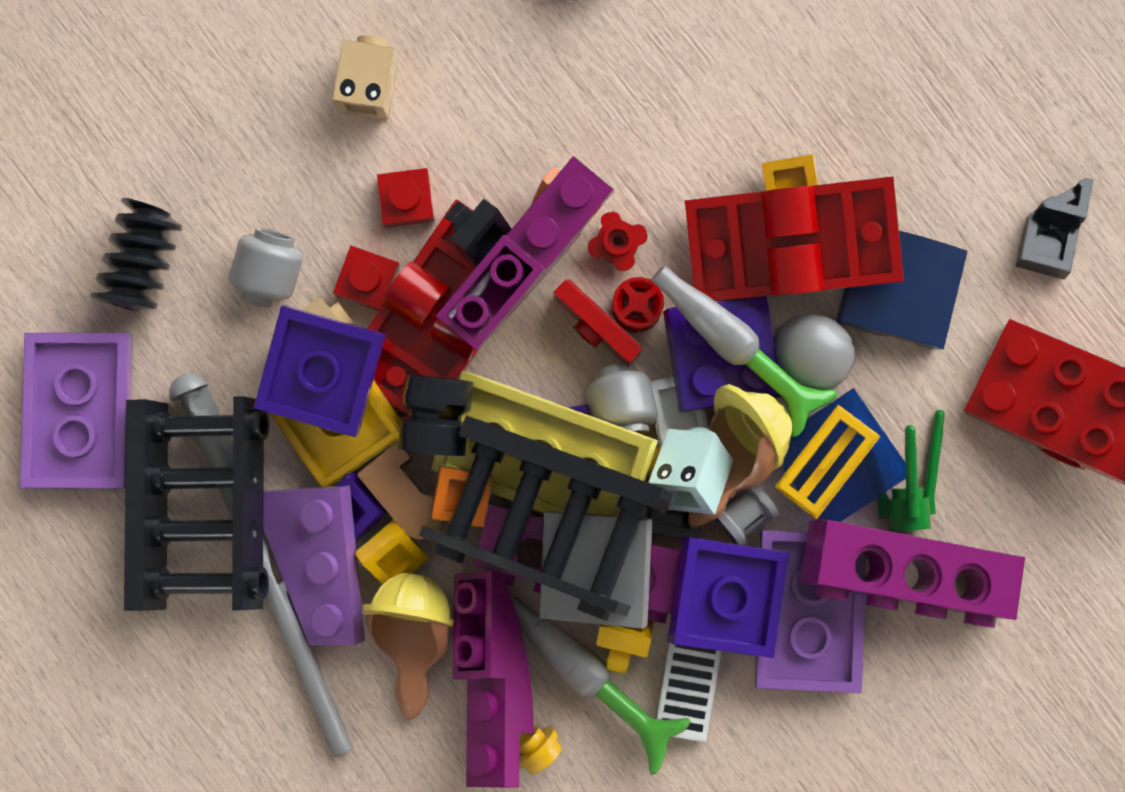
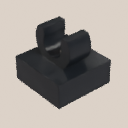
(476, 230)

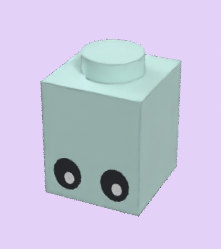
(693, 469)

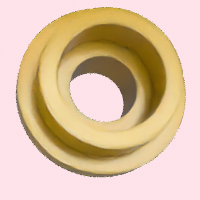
(538, 749)

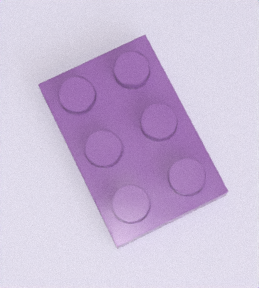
(75, 410)
(816, 636)

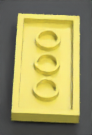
(555, 427)

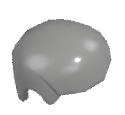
(814, 351)

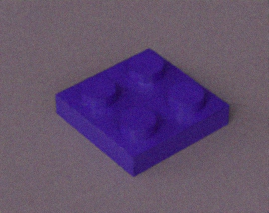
(700, 369)
(319, 371)
(728, 597)

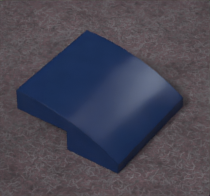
(911, 309)

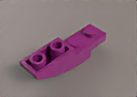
(525, 254)
(497, 672)

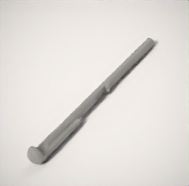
(219, 453)

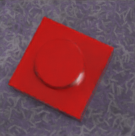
(405, 197)
(365, 278)

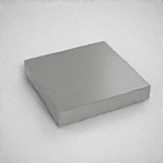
(582, 566)

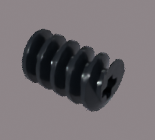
(137, 256)

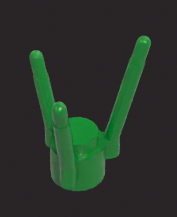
(911, 505)

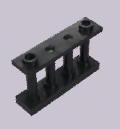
(586, 482)
(146, 492)

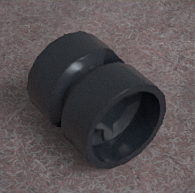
(434, 415)

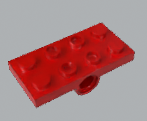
(795, 239)
(414, 335)
(1055, 400)

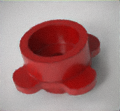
(622, 255)

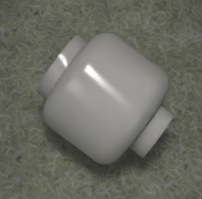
(265, 267)
(622, 398)

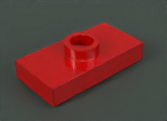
(595, 324)

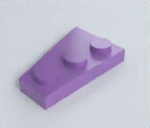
(316, 557)

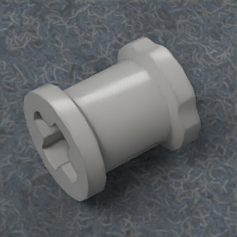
(746, 514)

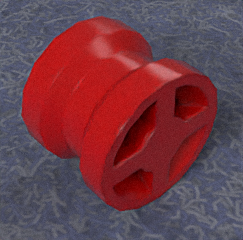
(639, 292)

